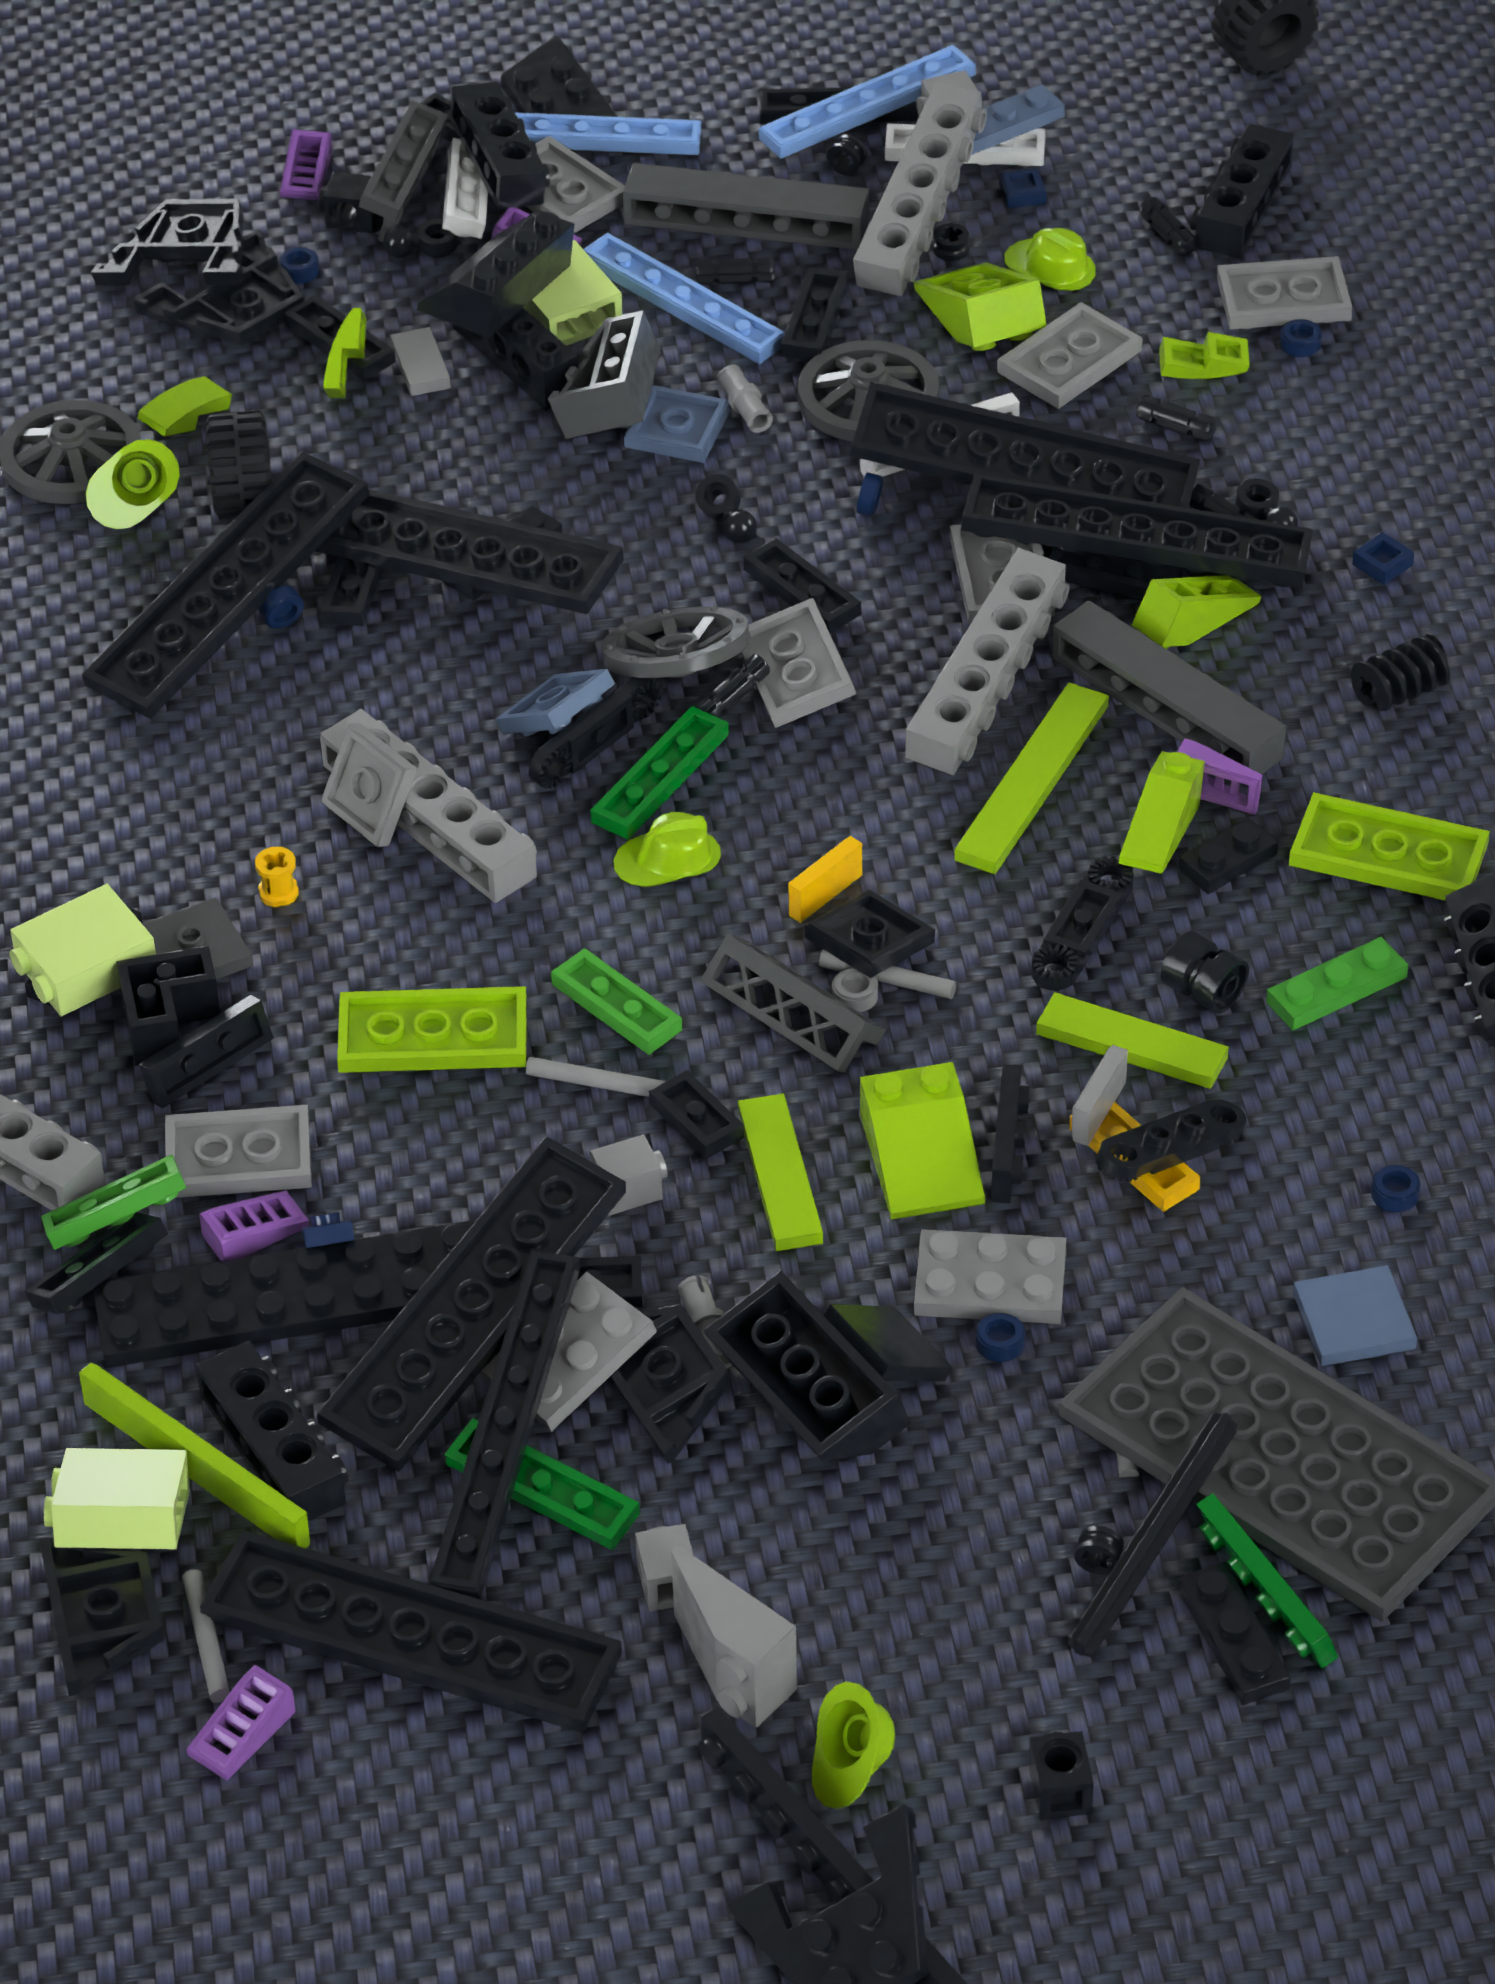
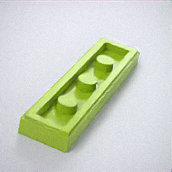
(1147, 1043)
(780, 1172)

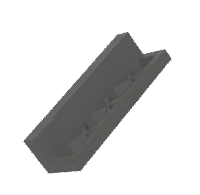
(403, 164)
(804, 993)

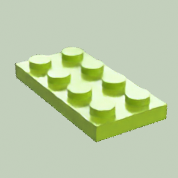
(1387, 847)
(432, 1029)

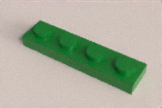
(659, 772)
(561, 1493)
(1275, 1595)

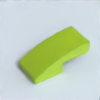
(347, 344)
(1215, 358)
(179, 407)

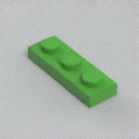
(1337, 983)
(616, 1001)
(113, 1203)

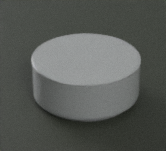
(855, 989)

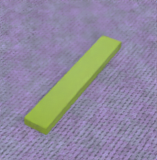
(1031, 778)
(206, 1464)

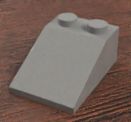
(735, 1639)

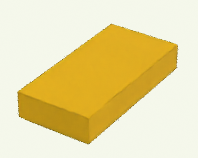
(825, 879)

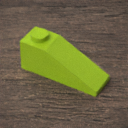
(1191, 607)
(1163, 811)

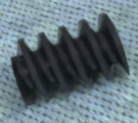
(1401, 673)

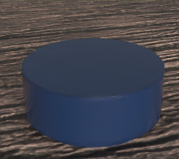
(300, 264)
(1301, 338)
(869, 494)
(281, 607)
(1395, 1188)
(1000, 1337)

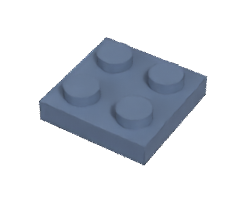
(555, 702)

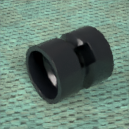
(1201, 970)

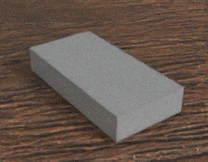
(420, 361)
(1099, 1095)

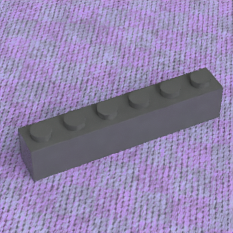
(746, 206)
(1166, 688)

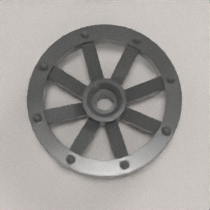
(863, 363)
(68, 442)
(676, 652)

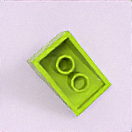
(985, 304)
(921, 1140)

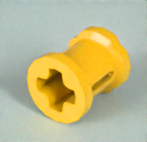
(276, 872)

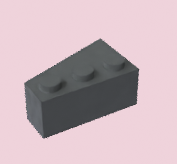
(612, 380)

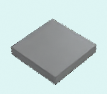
(368, 785)

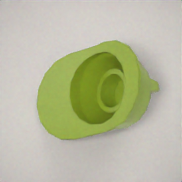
(1054, 257)
(132, 484)
(670, 851)
(850, 1744)

